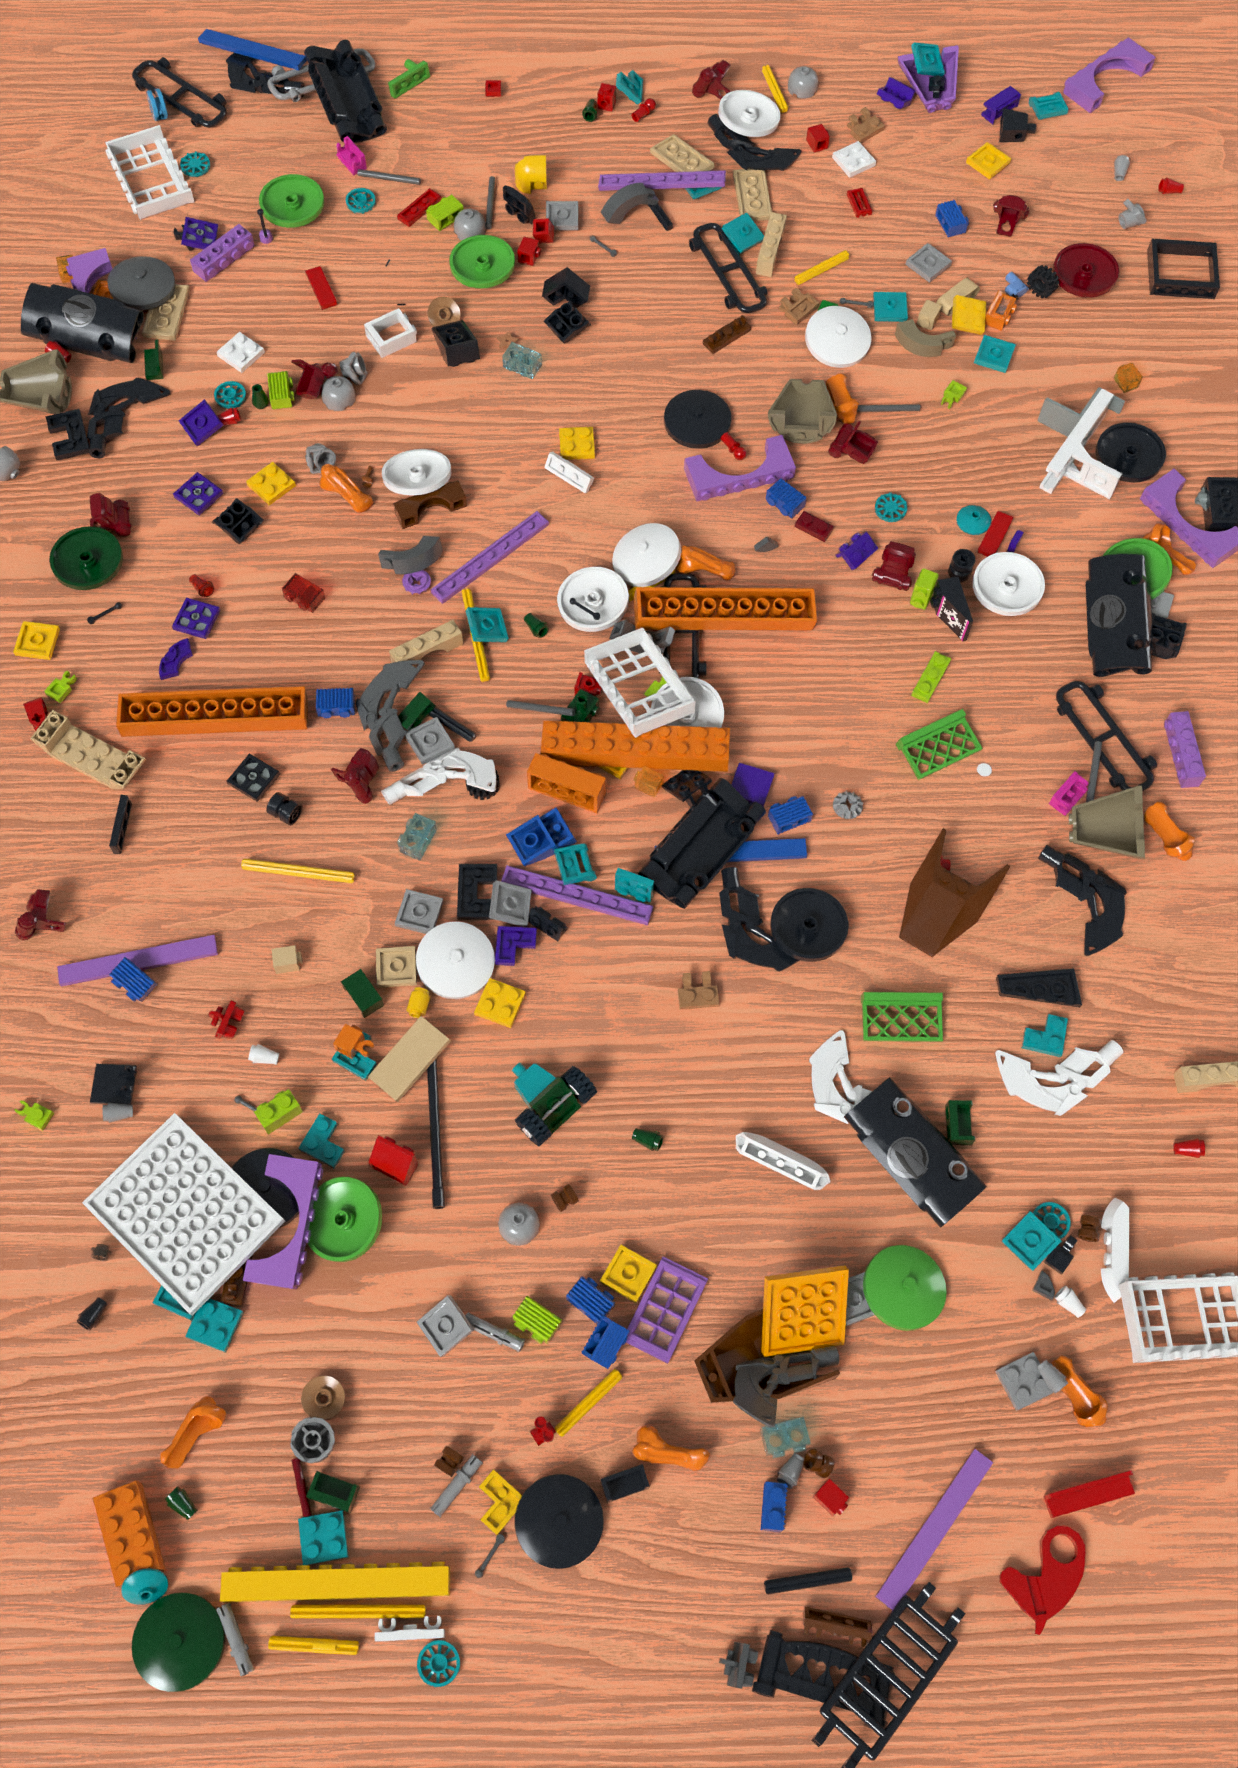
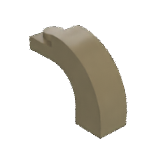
(920, 343)

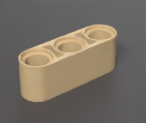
(964, 288)

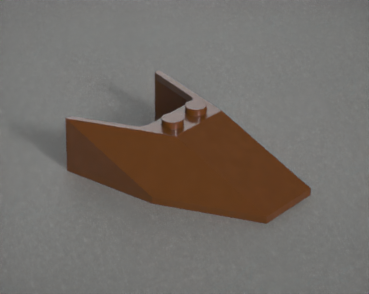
(943, 904)
(740, 1345)

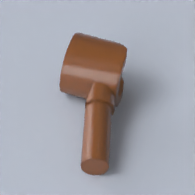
(367, 480)

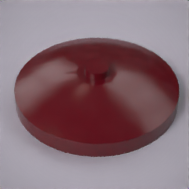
(1086, 270)

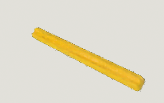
(478, 646)
(298, 870)
(357, 1611)

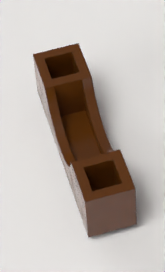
(448, 496)

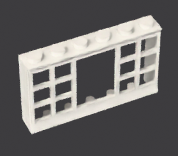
(140, 139)
(641, 723)
(1184, 1352)

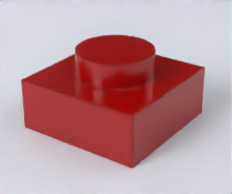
(493, 88)

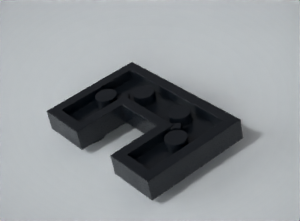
(73, 423)
(468, 879)

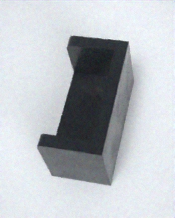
(624, 1483)

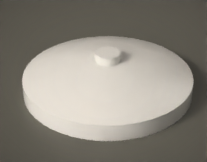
(749, 113)
(838, 336)
(416, 472)
(646, 555)
(1008, 583)
(597, 590)
(708, 707)
(455, 960)

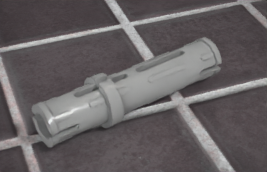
(500, 1335)
(456, 1485)
(235, 1640)

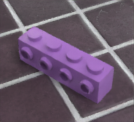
(222, 252)
(1184, 749)

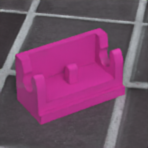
(351, 156)
(1069, 793)

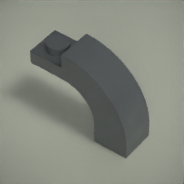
(625, 199)
(414, 559)
(661, 638)

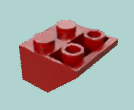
(392, 1160)

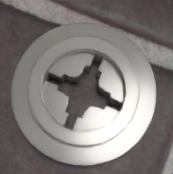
(842, 810)

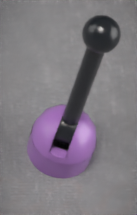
(265, 232)

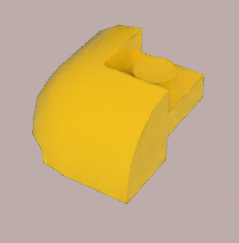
(531, 173)

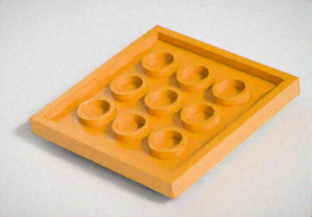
(804, 1310)

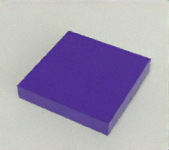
(200, 422)
(752, 783)

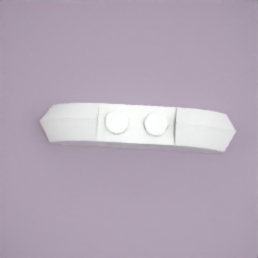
(782, 1160)
(1116, 1238)

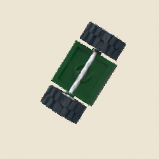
(555, 1105)

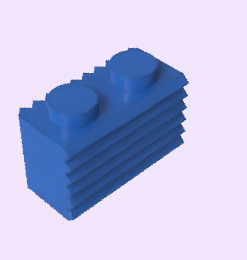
(951, 218)
(785, 498)
(335, 702)
(790, 814)
(132, 979)
(590, 1299)
(605, 1342)
(773, 1507)

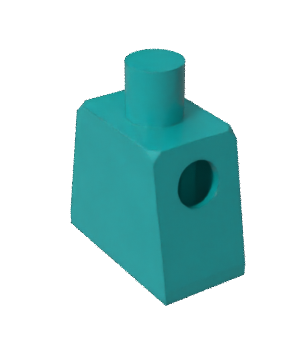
(531, 1081)

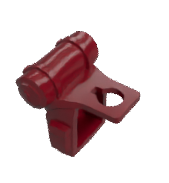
(710, 80)
(1010, 209)
(312, 378)
(853, 443)
(110, 514)
(895, 567)
(359, 774)
(36, 917)

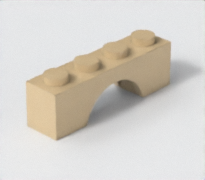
(770, 244)
(441, 638)
(1203, 1076)

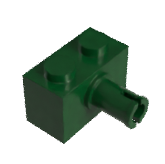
(585, 707)

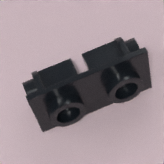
(541, 919)

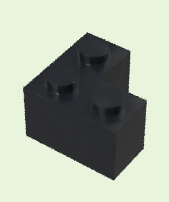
(566, 286)

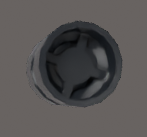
(961, 564)
(282, 808)

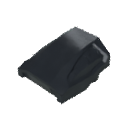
(518, 204)
(566, 322)
(238, 521)
(1166, 637)

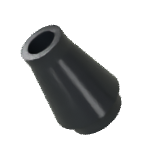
(91, 1315)

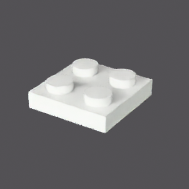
(854, 159)
(240, 352)

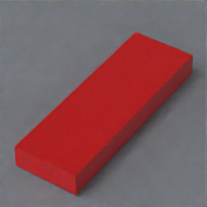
(418, 207)
(321, 287)
(995, 534)

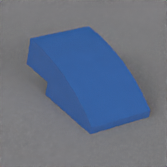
(540, 837)

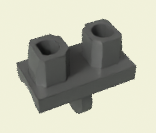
(736, 1665)

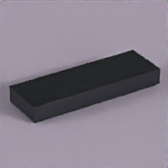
(120, 824)

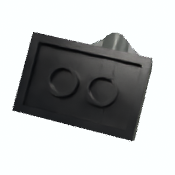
(1219, 503)

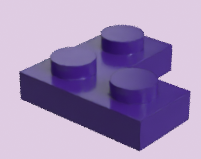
(511, 938)

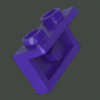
(896, 93)
(857, 549)

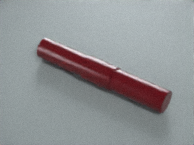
(301, 1487)

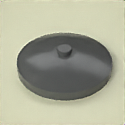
(141, 282)

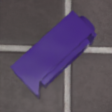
(1005, 99)

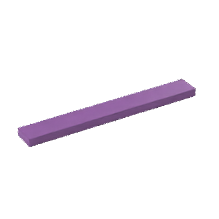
(664, 180)
(489, 557)
(579, 895)
(143, 958)
(934, 1529)

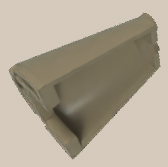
(38, 384)
(803, 412)
(1111, 823)

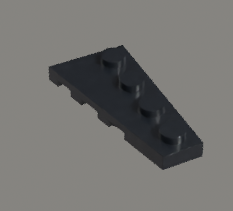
(1042, 986)

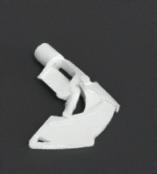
(478, 773)
(826, 1063)
(1022, 1080)

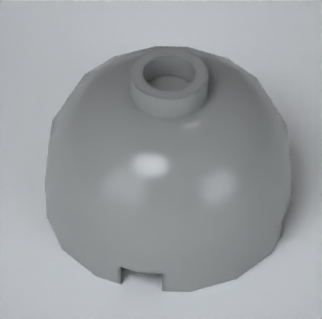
(803, 82)
(469, 223)
(338, 393)
(8, 464)
(518, 1224)
(312, 1440)

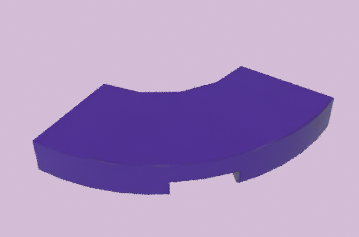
(174, 658)

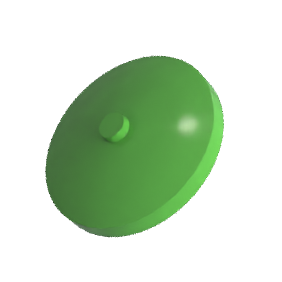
(291, 200)
(482, 261)
(1157, 561)
(345, 1219)
(904, 1287)

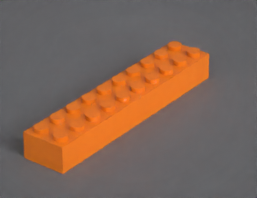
(724, 608)
(212, 711)
(617, 747)

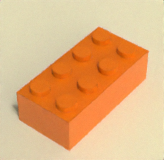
(566, 782)
(128, 1531)

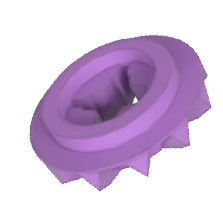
(409, 585)

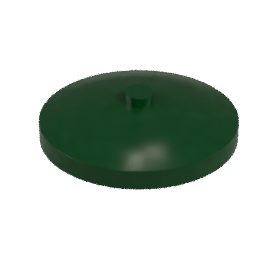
(86, 558)
(178, 1642)

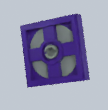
(198, 233)
(198, 493)
(196, 618)

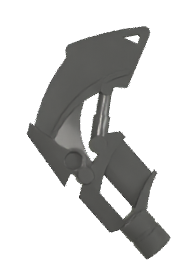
(391, 678)
(755, 1400)

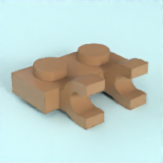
(867, 129)
(801, 308)
(697, 997)

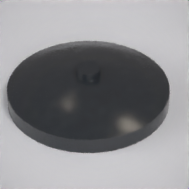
(697, 418)
(1131, 451)
(809, 924)
(279, 1196)
(558, 1521)

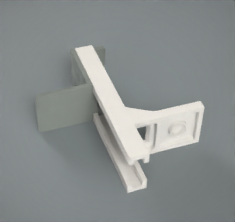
(1079, 430)

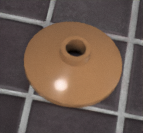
(445, 305)
(315, 1390)

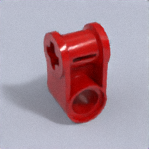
(36, 711)

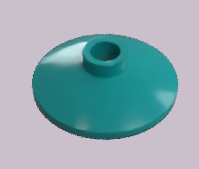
(973, 525)
(144, 1586)

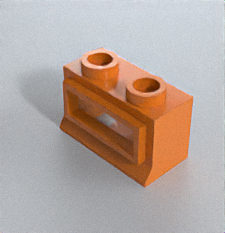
(1000, 310)

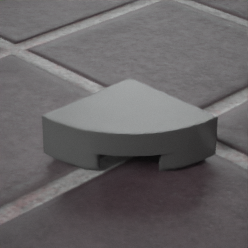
(765, 545)
(1044, 1286)

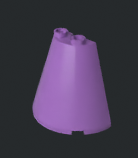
(921, 82)

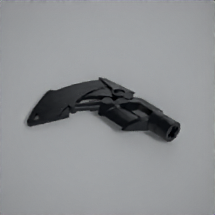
(240, 80)
(742, 149)
(112, 416)
(1102, 929)
(736, 939)

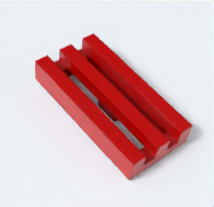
(851, 194)

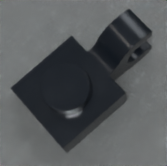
(936, 84)
(1060, 1256)

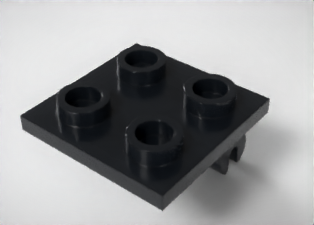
(687, 783)
(113, 1084)

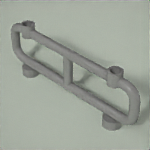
(280, 74)

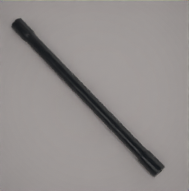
(438, 1197)

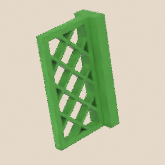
(928, 733)
(902, 999)

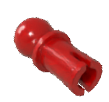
(644, 109)
(734, 447)

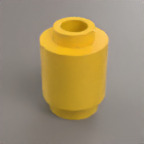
(418, 1002)

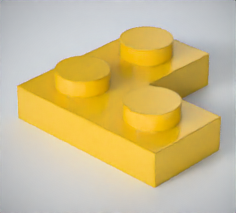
(505, 1501)

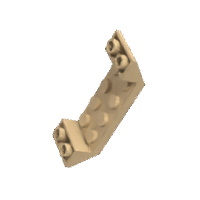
(86, 752)

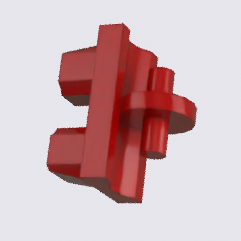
(231, 1012)

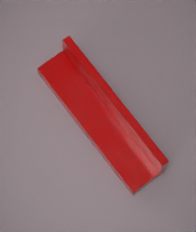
(1089, 1494)

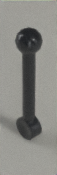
(596, 615)
(91, 620)

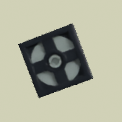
(253, 777)

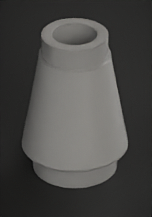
(1121, 166)
(115, 1112)
(1053, 1377)
(791, 1471)

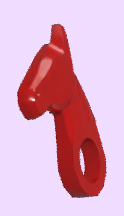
(1051, 1591)

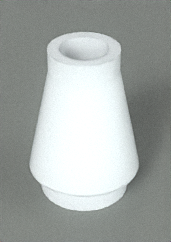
(263, 1055)
(1068, 1300)

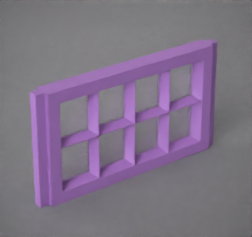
(665, 1309)

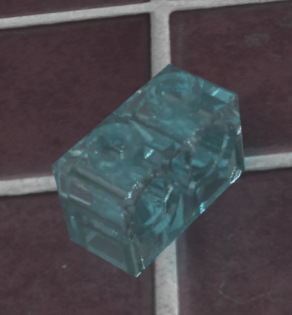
(522, 360)
(420, 837)
(783, 1431)

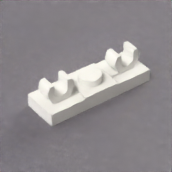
(569, 472)
(409, 1632)

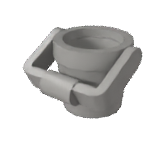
(1132, 216)
(354, 366)
(319, 455)

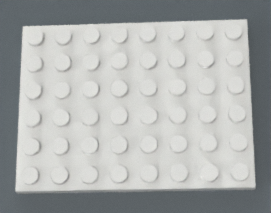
(183, 1213)

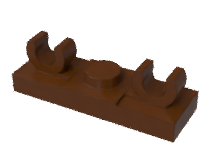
(727, 334)
(235, 1288)
(837, 1624)

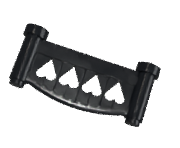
(775, 1674)

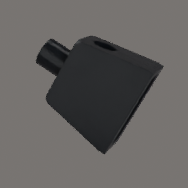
(1014, 126)

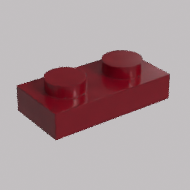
(814, 526)

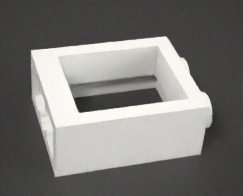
(395, 343)

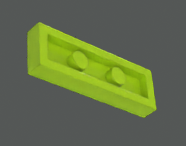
(931, 677)

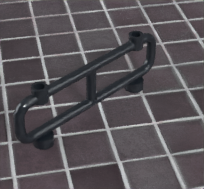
(196, 119)
(732, 299)
(698, 667)
(1094, 693)

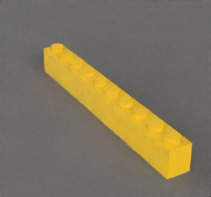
(335, 1583)

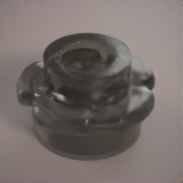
(100, 1252)

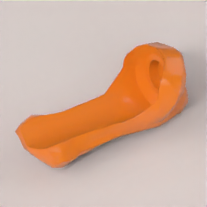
(843, 403)
(336, 480)
(1160, 535)
(697, 559)
(1175, 841)
(1087, 1405)
(200, 1419)
(654, 1449)

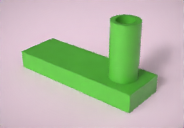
(413, 76)

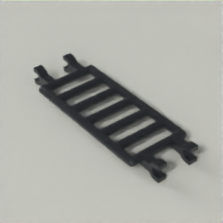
(912, 1696)

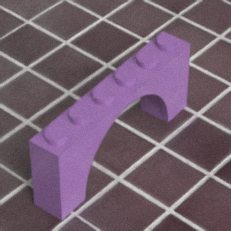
(1124, 56)
(88, 269)
(710, 483)
(1210, 546)
(285, 1267)

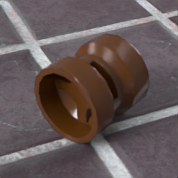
(562, 1199)
(1089, 1228)
(448, 1461)
(818, 1463)

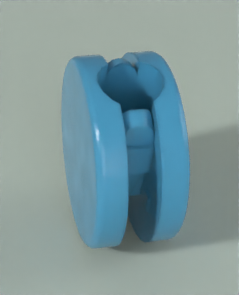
(157, 105)

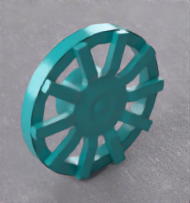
(195, 164)
(360, 200)
(230, 394)
(890, 507)
(1052, 1220)
(438, 1663)

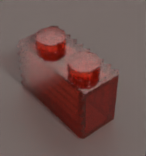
(303, 592)

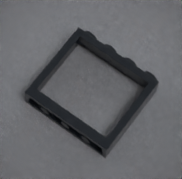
(1183, 288)

